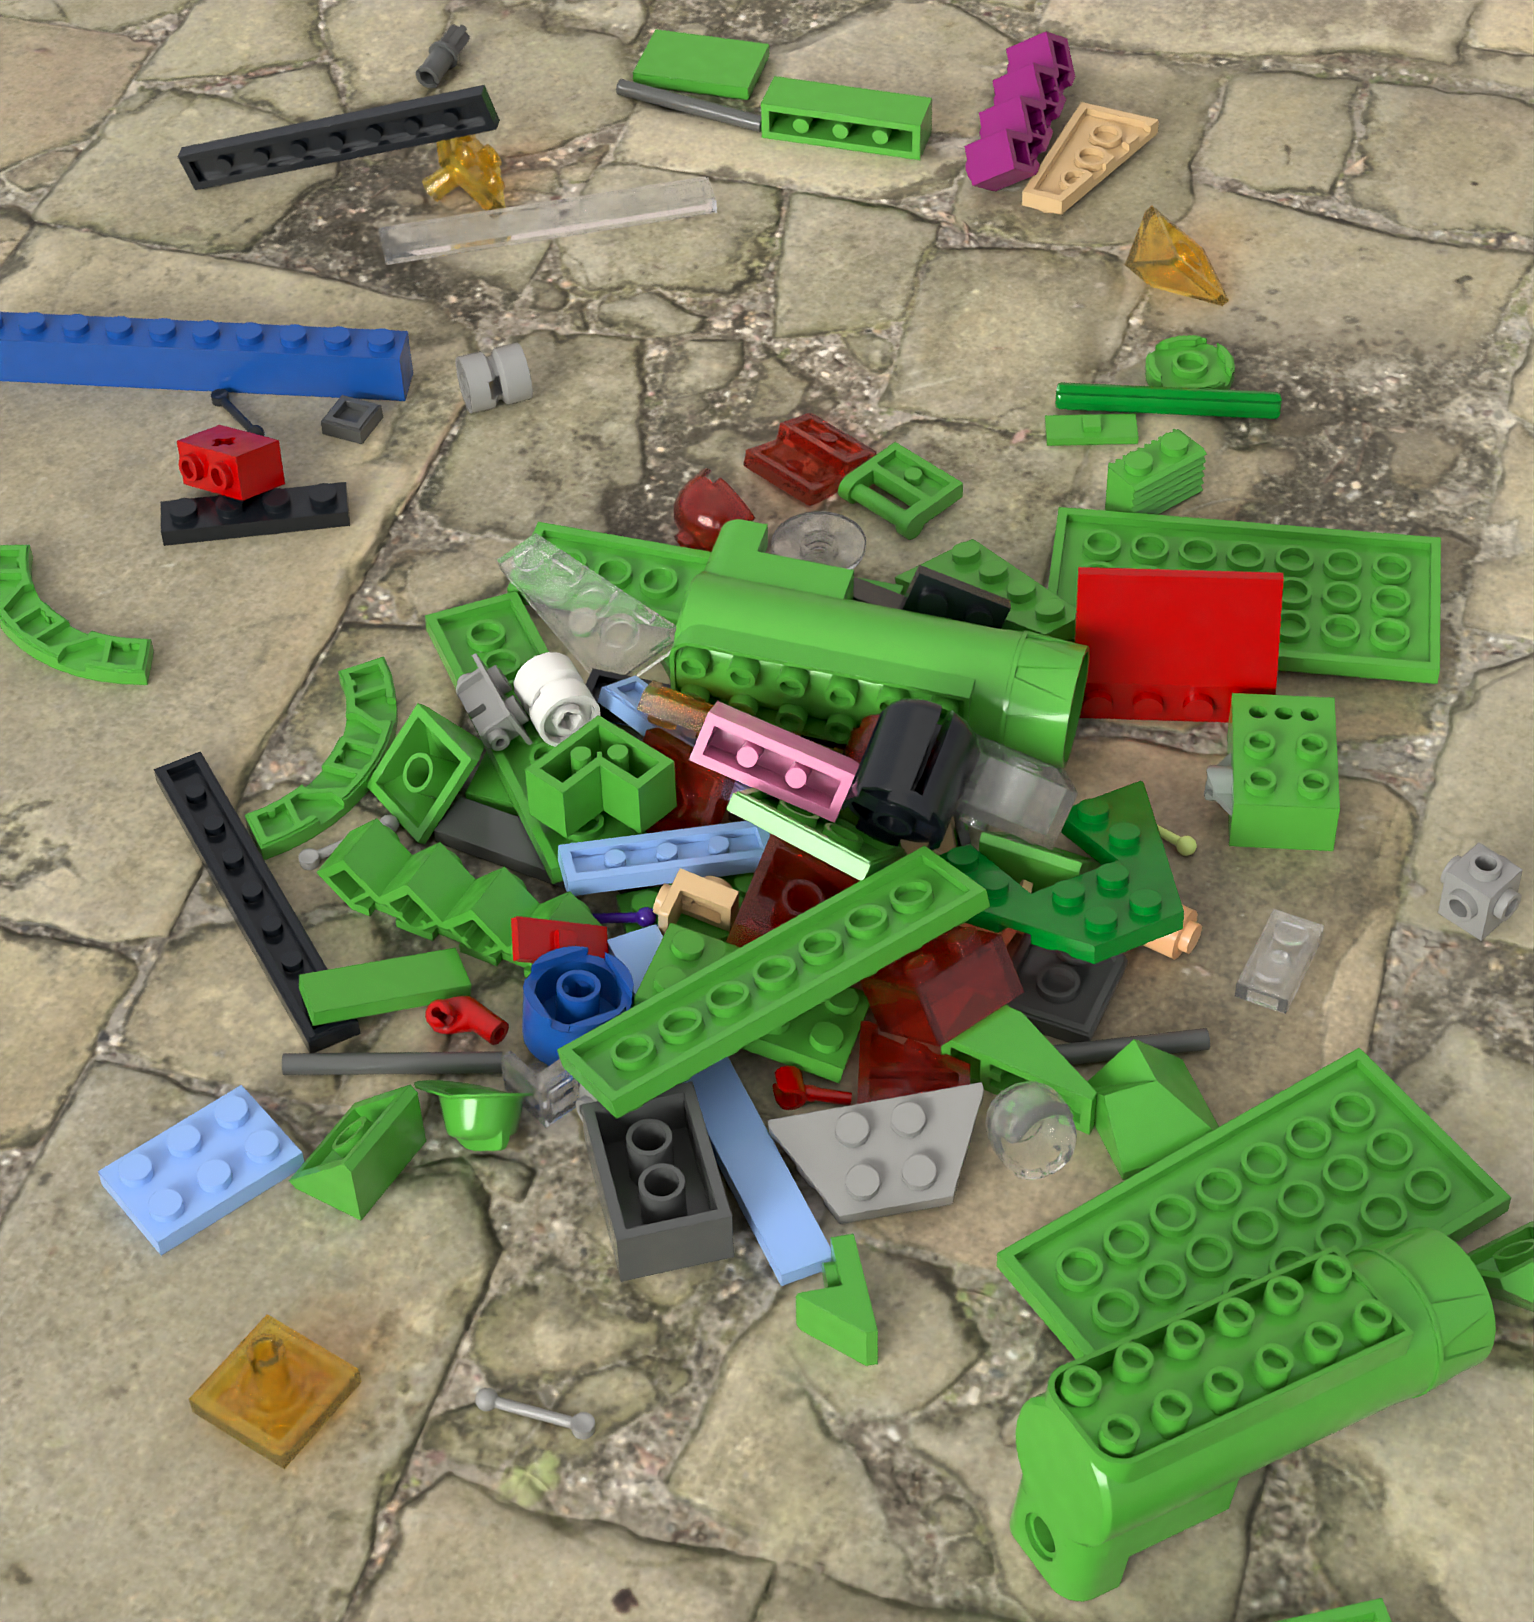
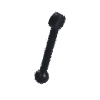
(221, 398)

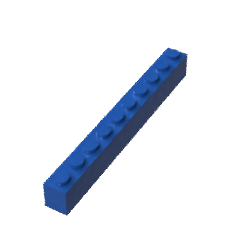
(205, 356)

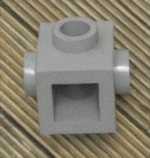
(1479, 890)

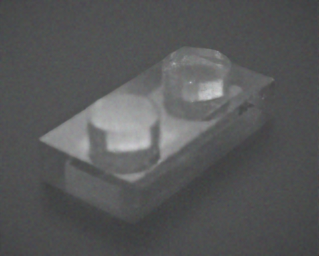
(1279, 961)

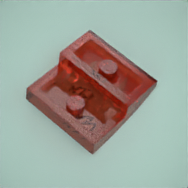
(808, 458)

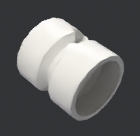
(554, 696)

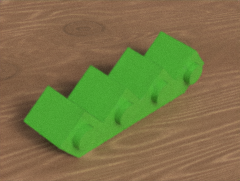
(437, 894)

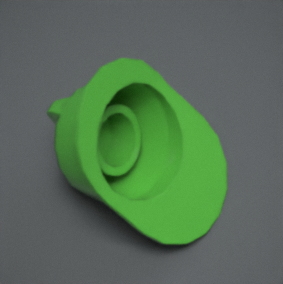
(477, 1114)

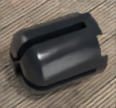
(912, 773)

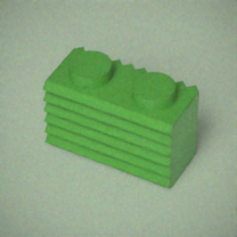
(1156, 475)

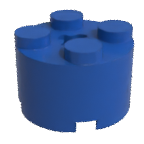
(571, 996)

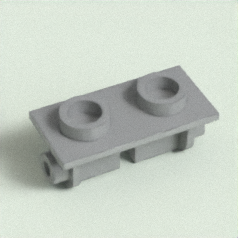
(492, 713)

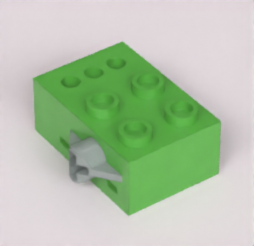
(1279, 772)

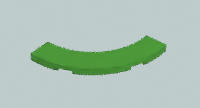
(52, 639)
(346, 771)

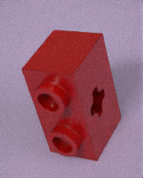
(231, 462)

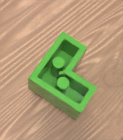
(600, 772)

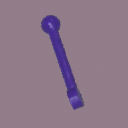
(644, 917)

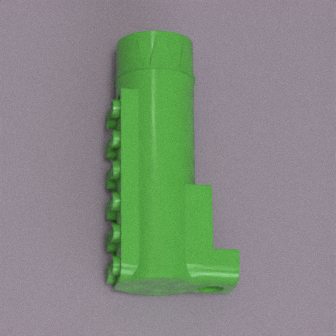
(810, 659)
(1179, 1412)

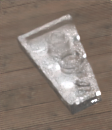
(586, 611)

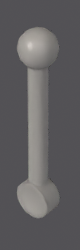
(310, 858)
(581, 1424)

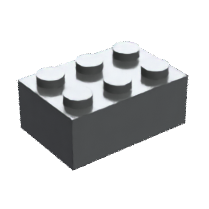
(659, 1184)

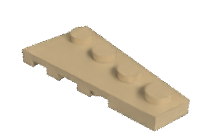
(1085, 154)

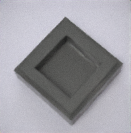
(351, 419)

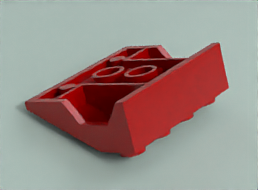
(1176, 641)

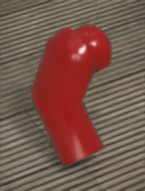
(466, 1015)

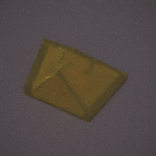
(1173, 260)

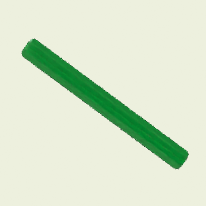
(1168, 400)

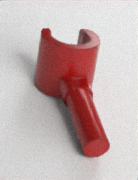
(792, 1093)

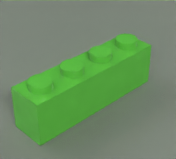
(846, 117)

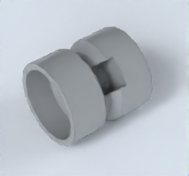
(494, 378)

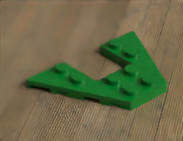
(1102, 910)

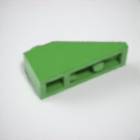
(1011, 1051)

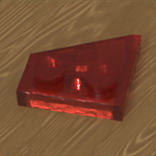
(904, 1069)

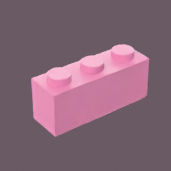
(774, 761)

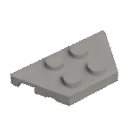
(884, 1152)

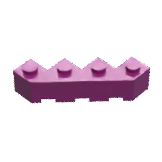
(1022, 112)

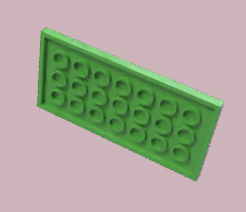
(1348, 599)
(1303, 1171)

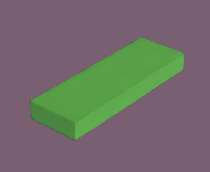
(383, 986)

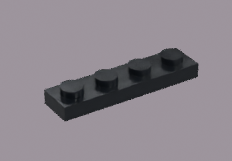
(264, 514)

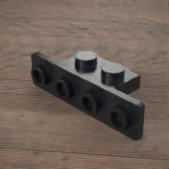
(940, 597)

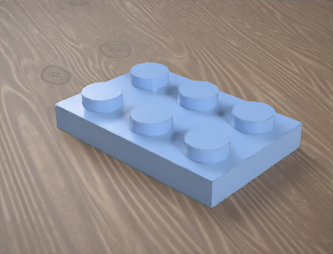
(201, 1169)

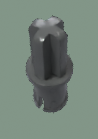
(442, 56)

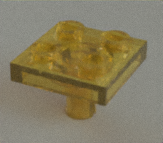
(473, 167)
(275, 1391)

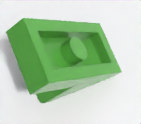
(842, 1310)

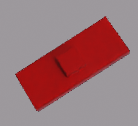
(538, 936)

